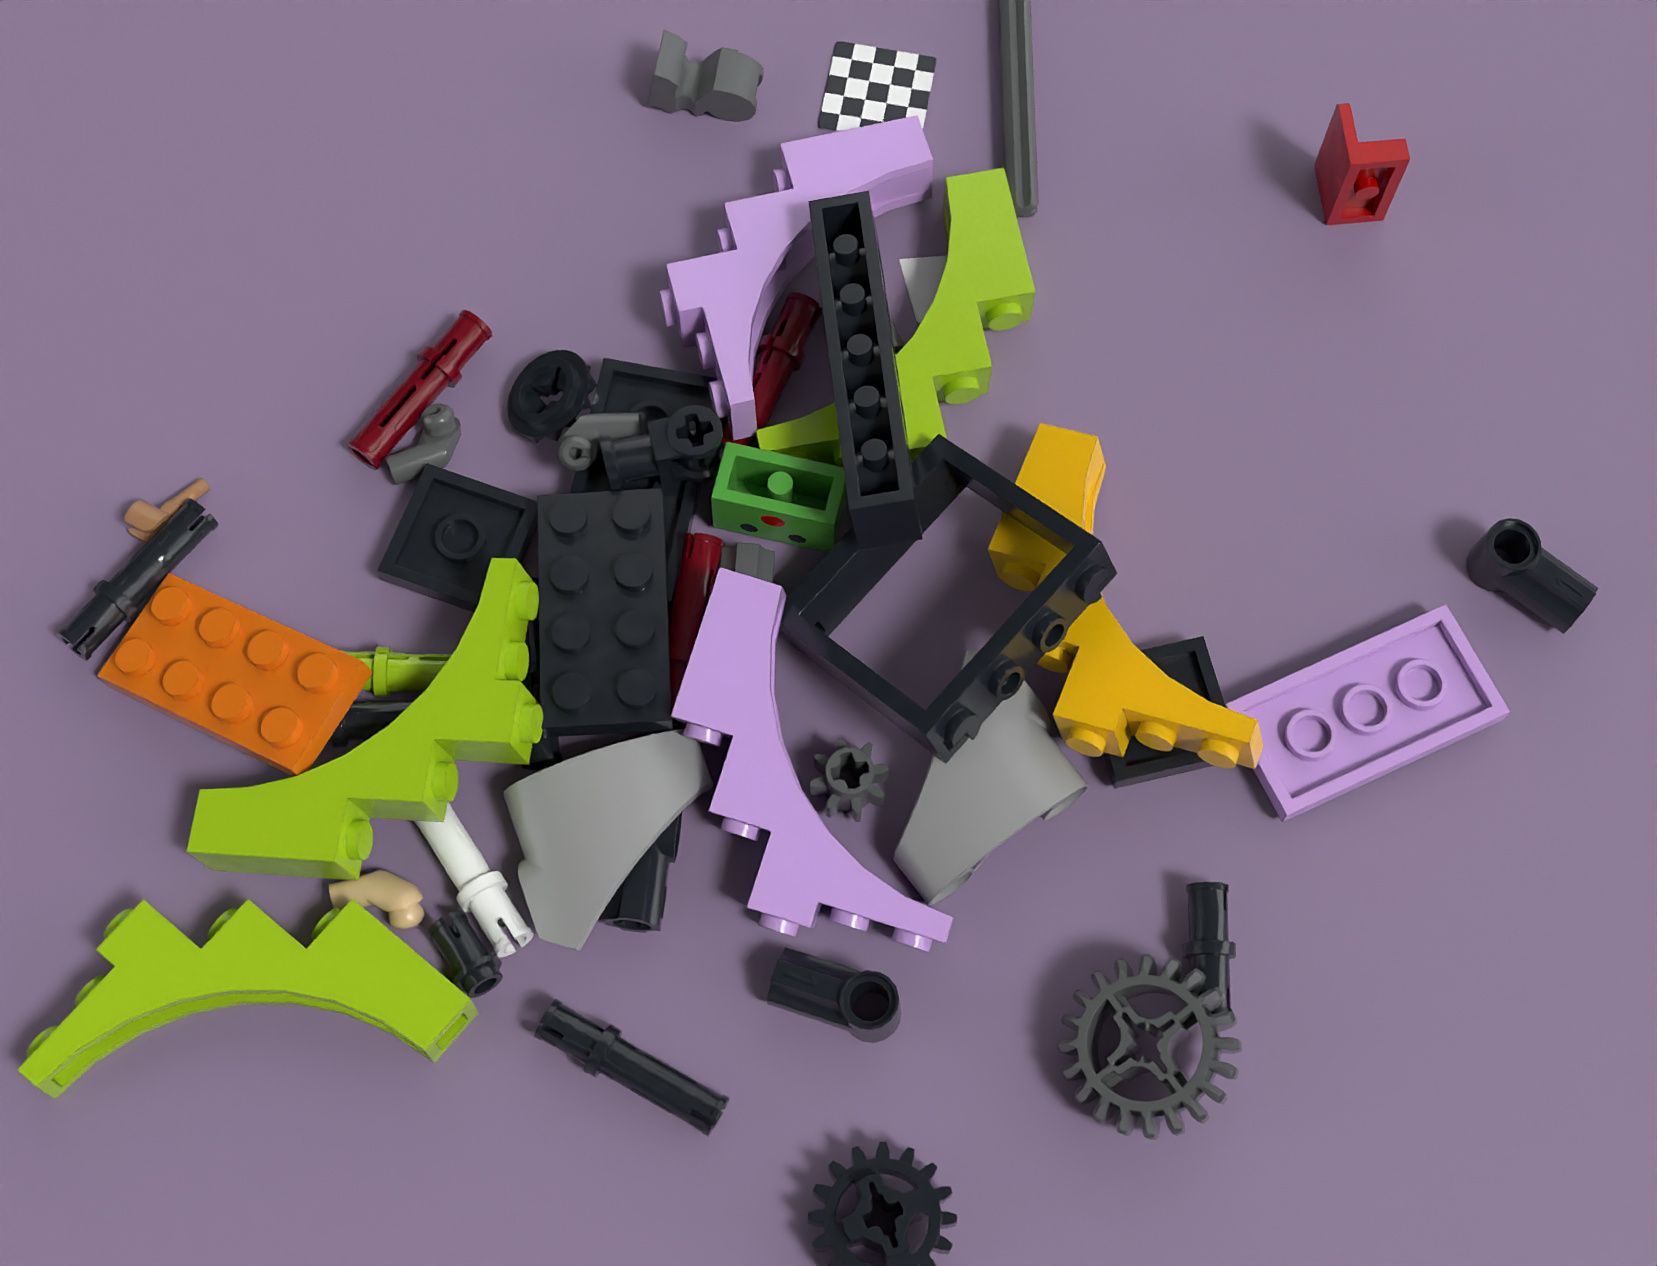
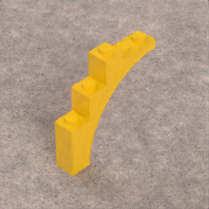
(1110, 682)

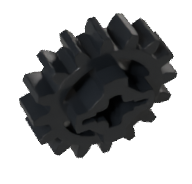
(910, 1206)

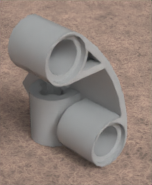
(985, 795)
(592, 823)

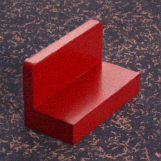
(1355, 176)

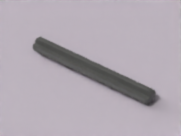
(1018, 105)

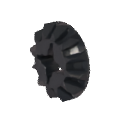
(544, 377)

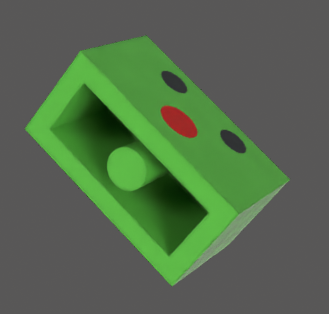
(779, 497)

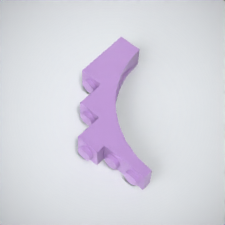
(769, 239)
(733, 696)

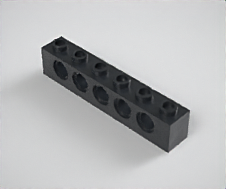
(864, 372)

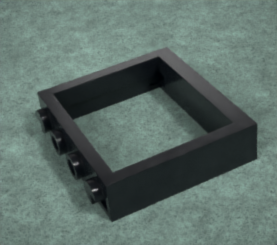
(1003, 662)

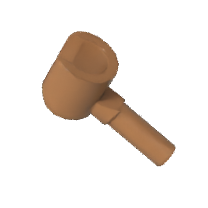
(148, 519)

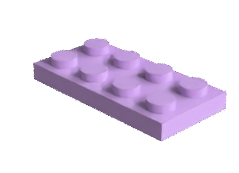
(1369, 711)

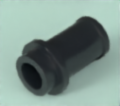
(473, 966)

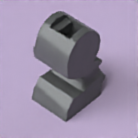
(719, 84)

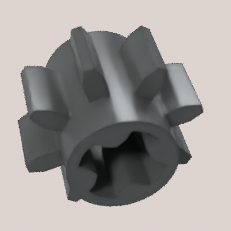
(862, 770)

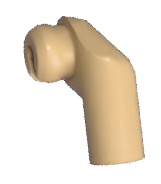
(385, 892)

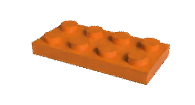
(235, 675)

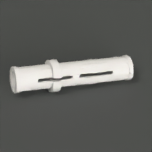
(478, 887)

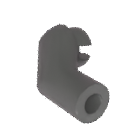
(581, 442)
(434, 446)

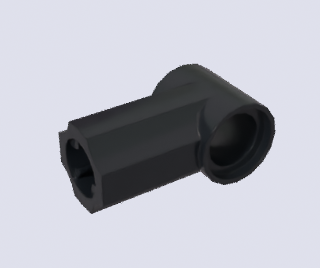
(1534, 577)
(642, 895)
(828, 994)

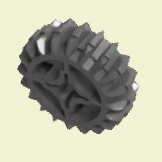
(1122, 1065)

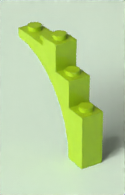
(948, 356)
(405, 772)
(249, 960)

